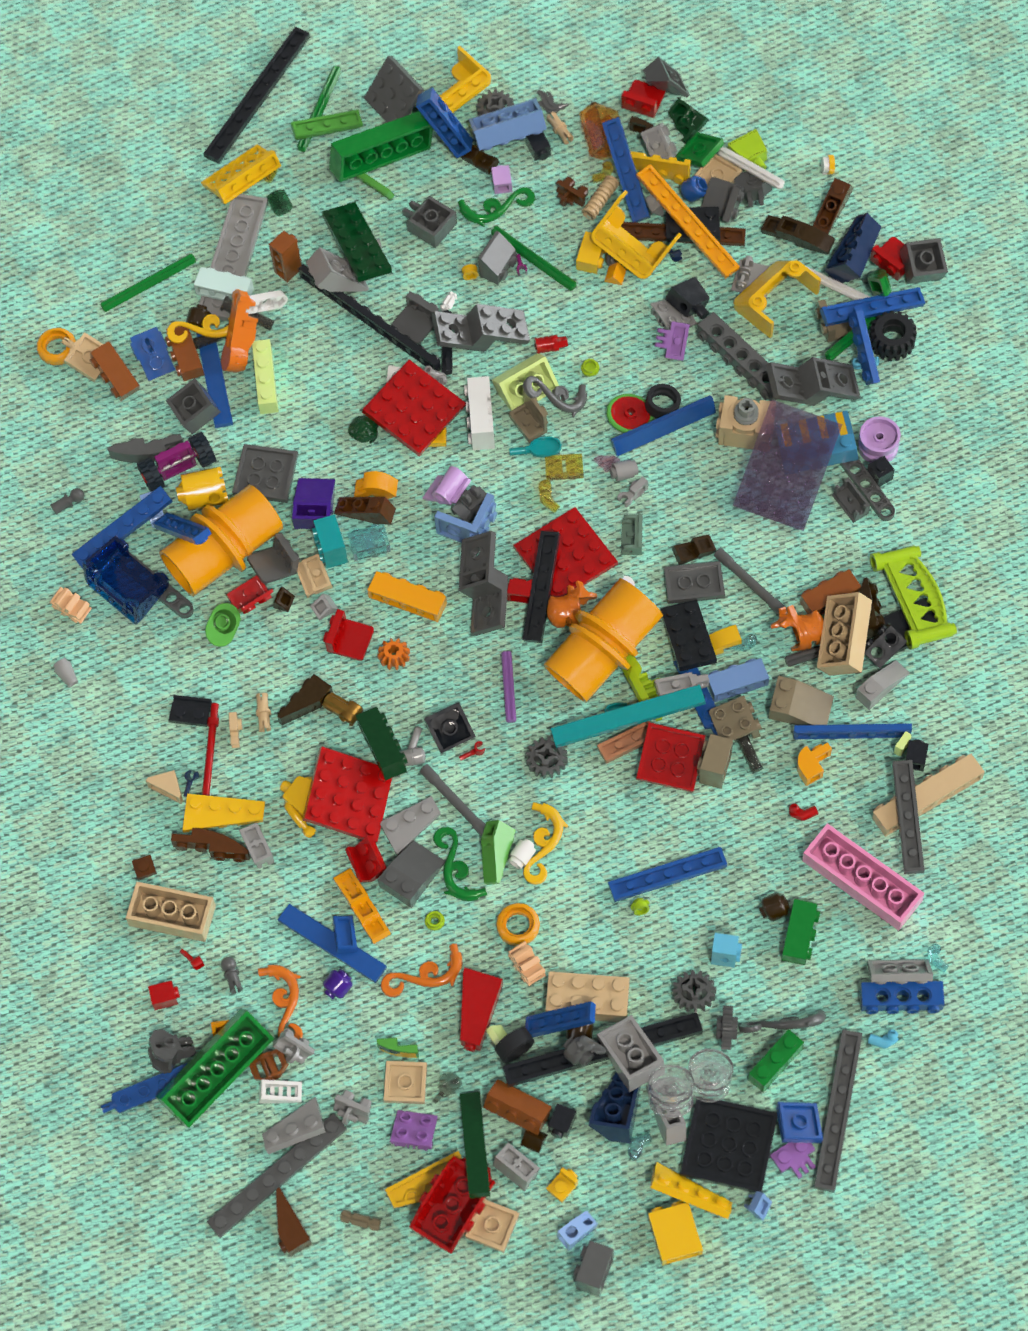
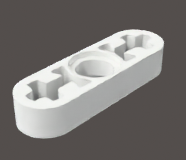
(274, 300)

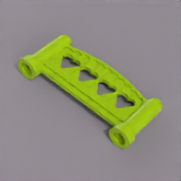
(921, 630)

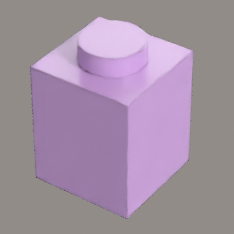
(501, 179)

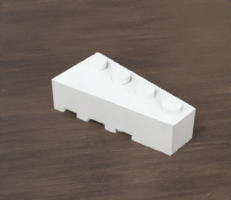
(480, 413)

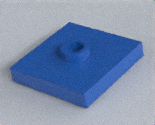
(799, 1122)

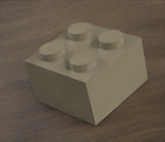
(714, 761)

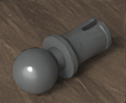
(76, 495)
(231, 974)

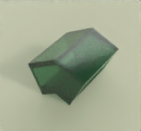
(279, 202)

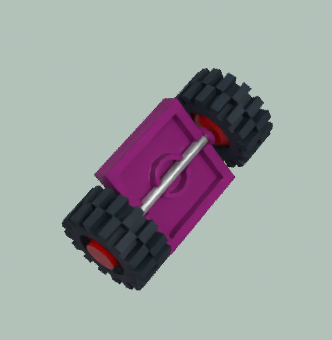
(176, 461)

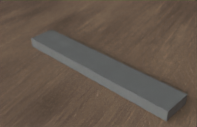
(908, 817)

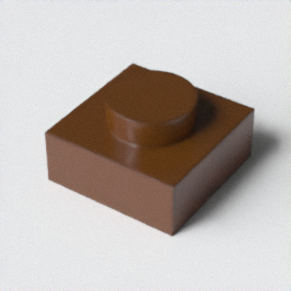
(144, 867)

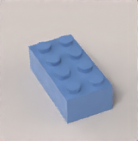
(507, 124)

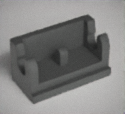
(851, 500)

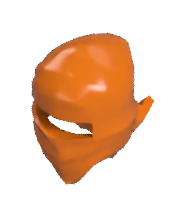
(562, 610)
(805, 627)

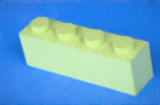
(265, 376)

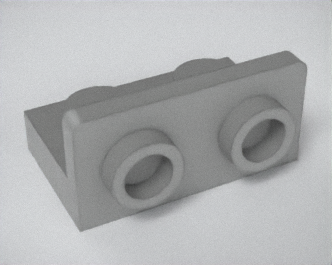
(658, 141)

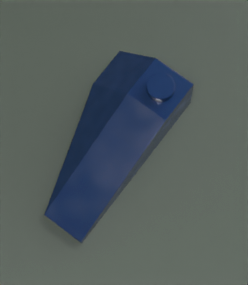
(615, 1112)

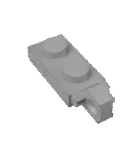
(680, 682)

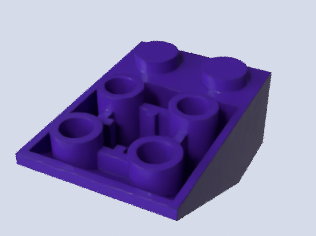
(312, 501)

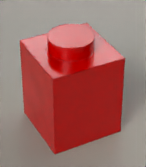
(164, 995)

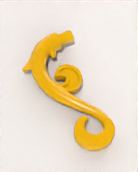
(205, 331)
(546, 845)

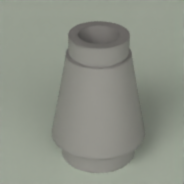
(65, 671)

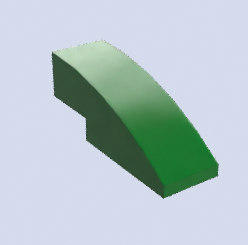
(879, 283)

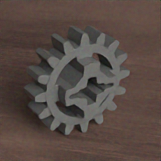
(493, 101)
(554, 758)
(684, 991)
(726, 1027)

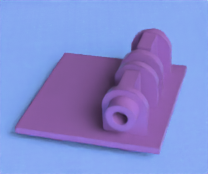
(414, 1130)

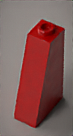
(479, 1002)

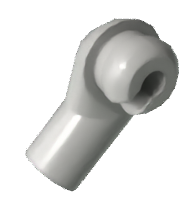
(439, 376)

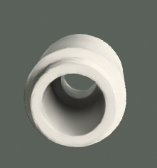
(521, 853)

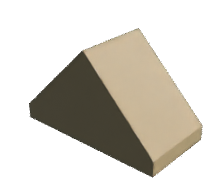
(167, 785)

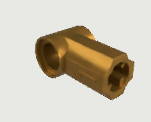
(345, 710)

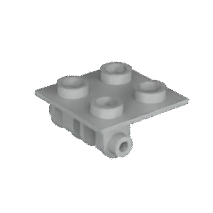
(747, 274)
(666, 313)

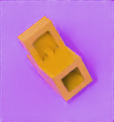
(376, 484)
(808, 762)

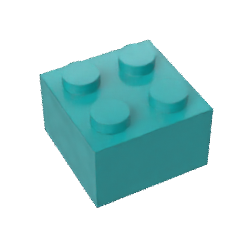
(329, 541)

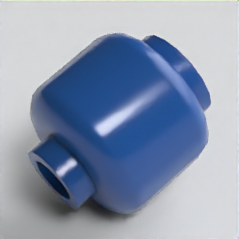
(694, 188)

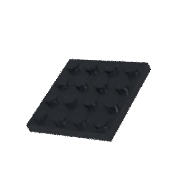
(729, 1145)

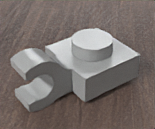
(637, 488)

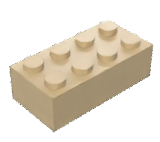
(844, 634)
(170, 911)
(607, 992)

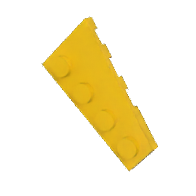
(684, 1189)

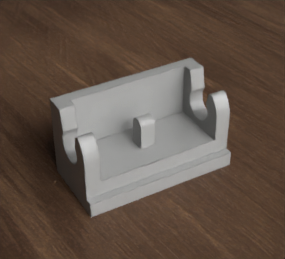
(256, 845)
(516, 1166)

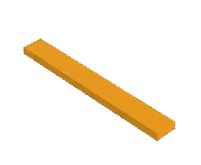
(687, 221)

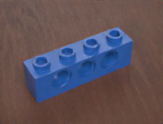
(444, 122)
(932, 990)

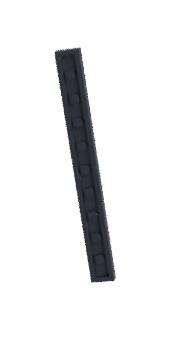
(256, 95)
(375, 322)
(556, 1063)

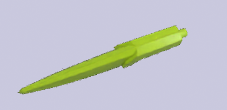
(640, 684)

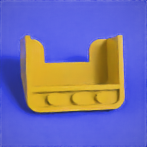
(471, 80)

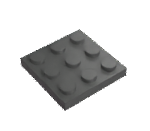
(393, 91)
(267, 470)

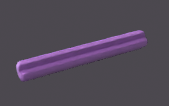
(508, 682)

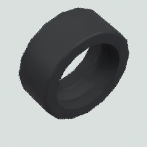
(665, 390)
(514, 1045)

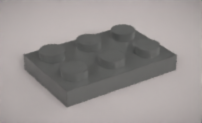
(694, 582)

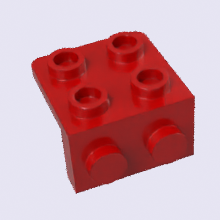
(642, 98)
(889, 257)
(249, 594)
(347, 637)

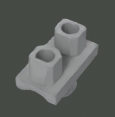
(294, 1048)
(352, 1110)

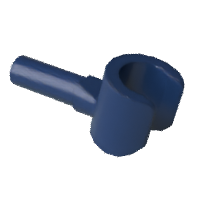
(675, 255)
(189, 781)

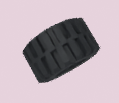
(893, 323)

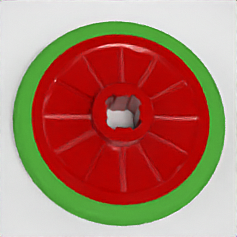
(619, 410)

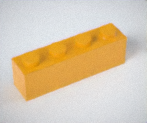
(407, 596)

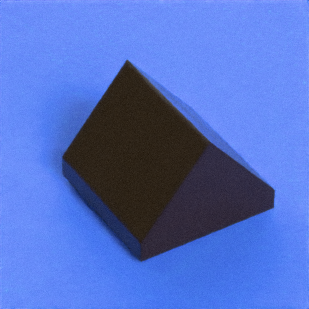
(283, 600)
(533, 1141)

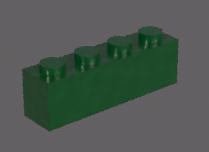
(381, 743)

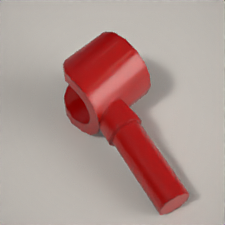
(474, 751)
(196, 963)

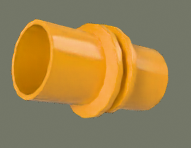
(236, 531)
(603, 640)

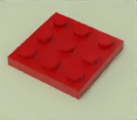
(670, 757)

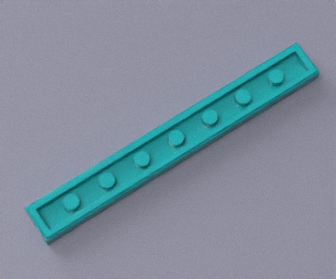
(628, 716)

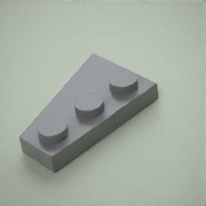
(408, 824)
(295, 1128)

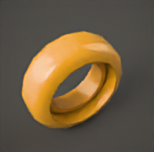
(46, 338)
(517, 909)

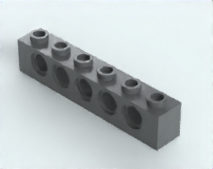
(740, 349)

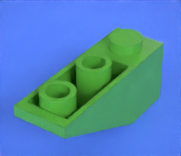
(495, 850)

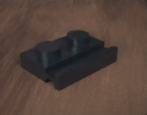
(190, 710)

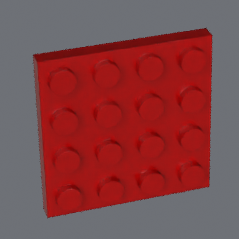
(414, 407)
(579, 556)
(347, 795)

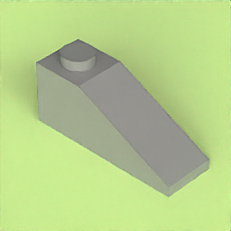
(880, 684)
(672, 1129)

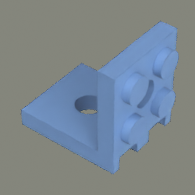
(459, 529)

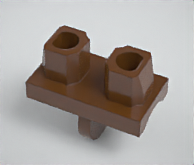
(569, 194)

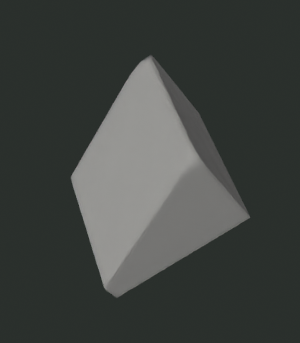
(654, 205)
(323, 606)

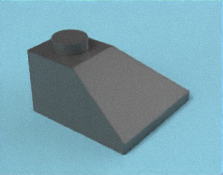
(665, 78)

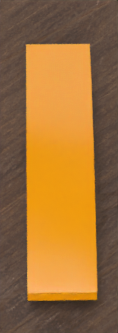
(362, 906)

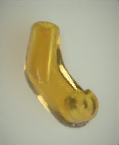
(546, 497)

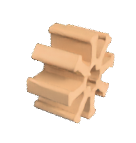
(70, 605)
(526, 963)

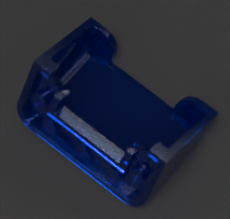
(123, 580)

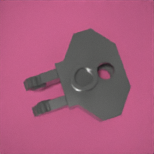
(754, 189)
(469, 503)
(168, 1050)

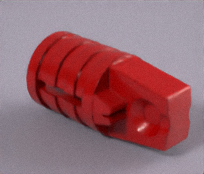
(550, 343)

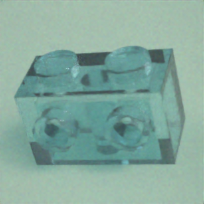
(369, 542)

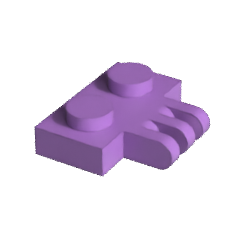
(674, 340)
(794, 1157)

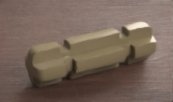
(360, 1220)

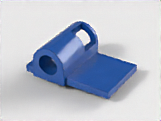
(152, 353)

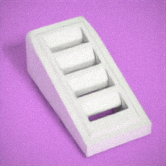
(263, 1098)

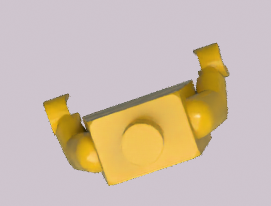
(295, 800)

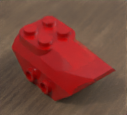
(447, 1209)

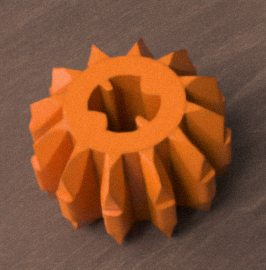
(386, 657)

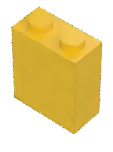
(675, 1232)

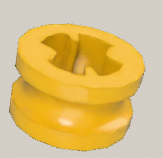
(470, 272)

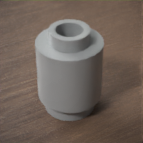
(624, 470)

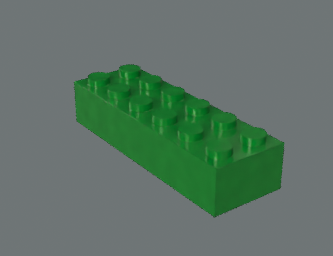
(380, 146)
(214, 1068)

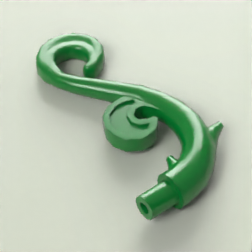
(490, 203)
(450, 866)

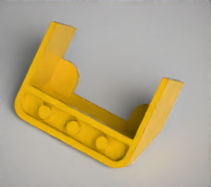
(625, 247)
(752, 301)

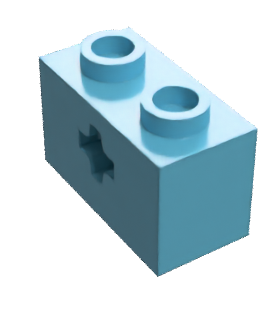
(726, 950)

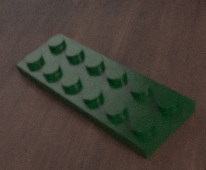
(356, 242)

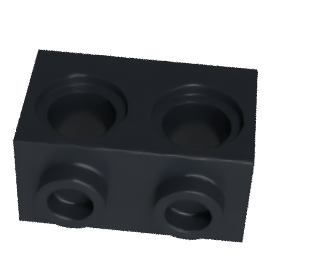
(888, 649)

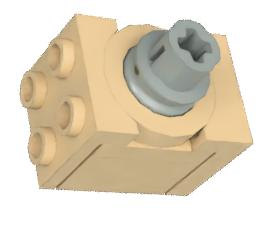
(740, 421)

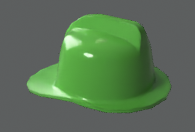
(222, 624)

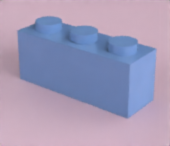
(737, 679)

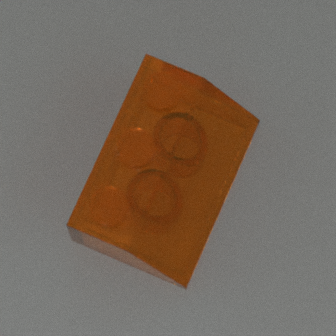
(592, 120)

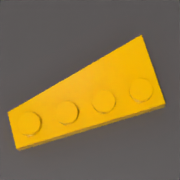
(668, 169)
(220, 812)
(412, 1188)

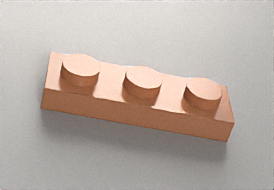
(623, 743)

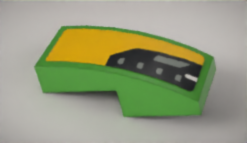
(390, 1046)

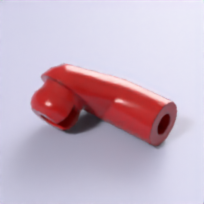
(801, 814)

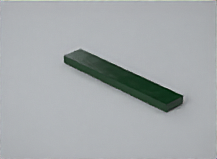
(474, 1145)

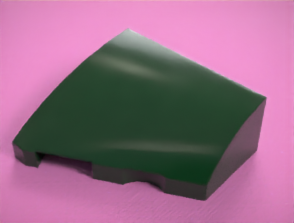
(684, 117)

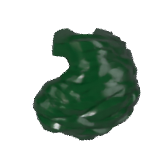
(363, 429)

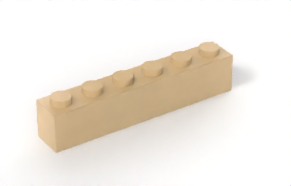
(932, 791)

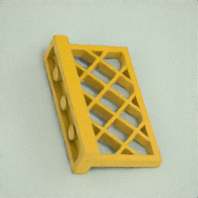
(240, 181)

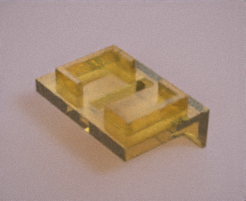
(554, 467)

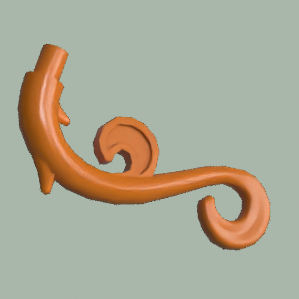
(425, 981)
(290, 1003)

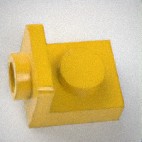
(563, 1184)

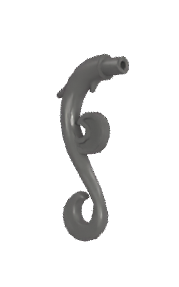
(554, 396)
(785, 1023)

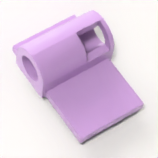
(447, 488)

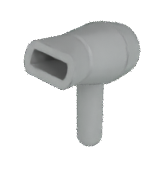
(414, 755)

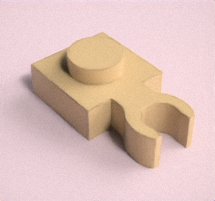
(235, 725)

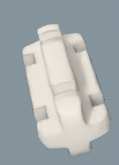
(449, 301)

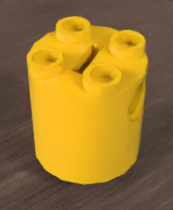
(202, 489)

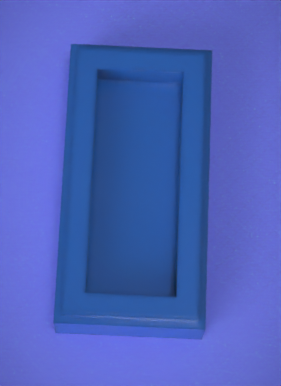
(344, 934)

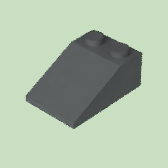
(410, 873)

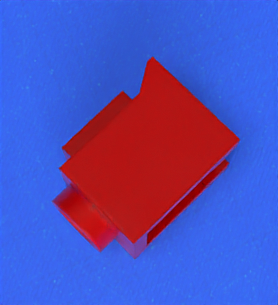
(519, 590)

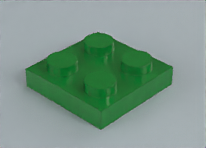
(700, 149)

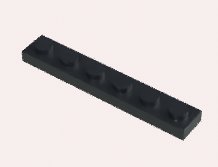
(541, 586)

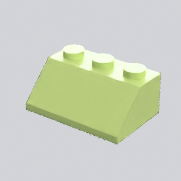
(510, 383)

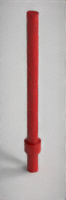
(212, 723)

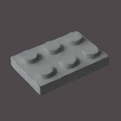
(900, 971)

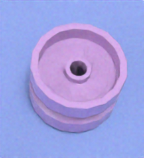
(879, 438)

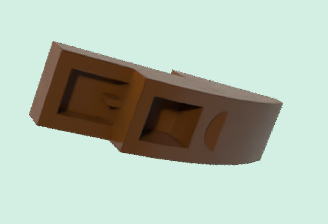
(219, 845)

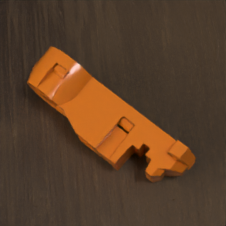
(240, 333)

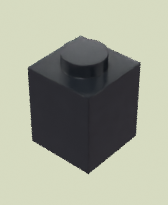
(538, 146)
(881, 471)
(917, 753)
(562, 1121)

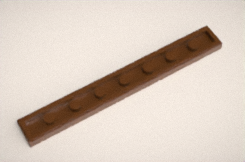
(657, 232)

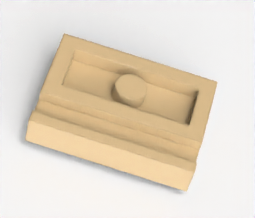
(313, 575)

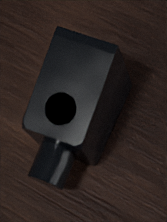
(689, 298)

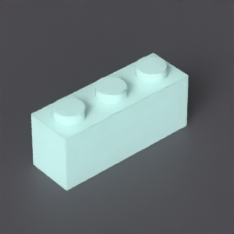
(220, 284)

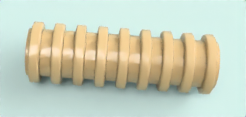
(600, 197)

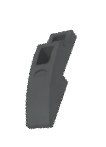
(137, 450)

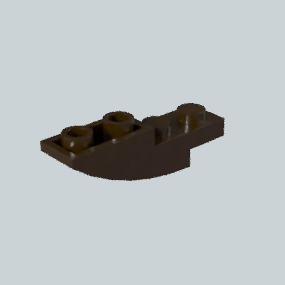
(798, 232)

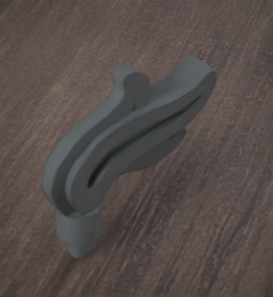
(548, 102)

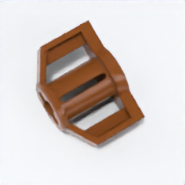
(269, 1065)

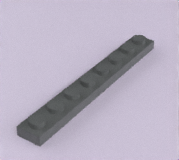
(838, 1111)
(275, 1177)

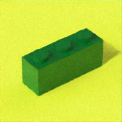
(800, 932)
(775, 1060)

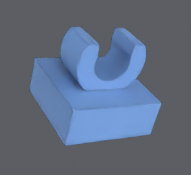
(759, 1205)

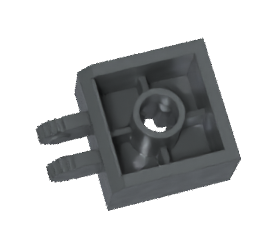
(430, 221)

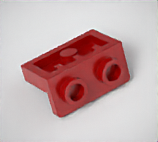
(366, 860)

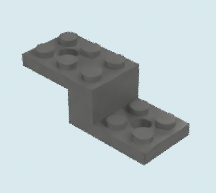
(480, 327)
(813, 381)
(483, 583)

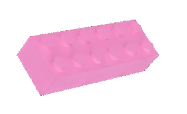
(863, 877)

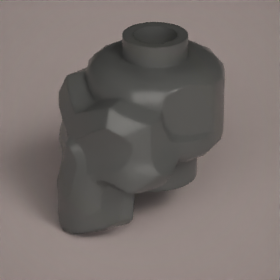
(581, 1050)

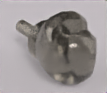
(448, 1085)

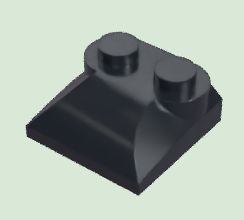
(449, 727)

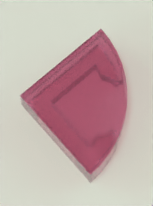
(606, 462)

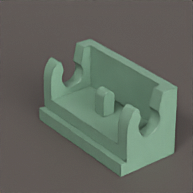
(632, 535)

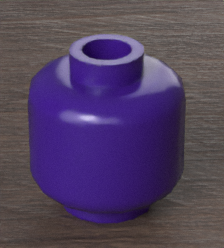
(337, 984)

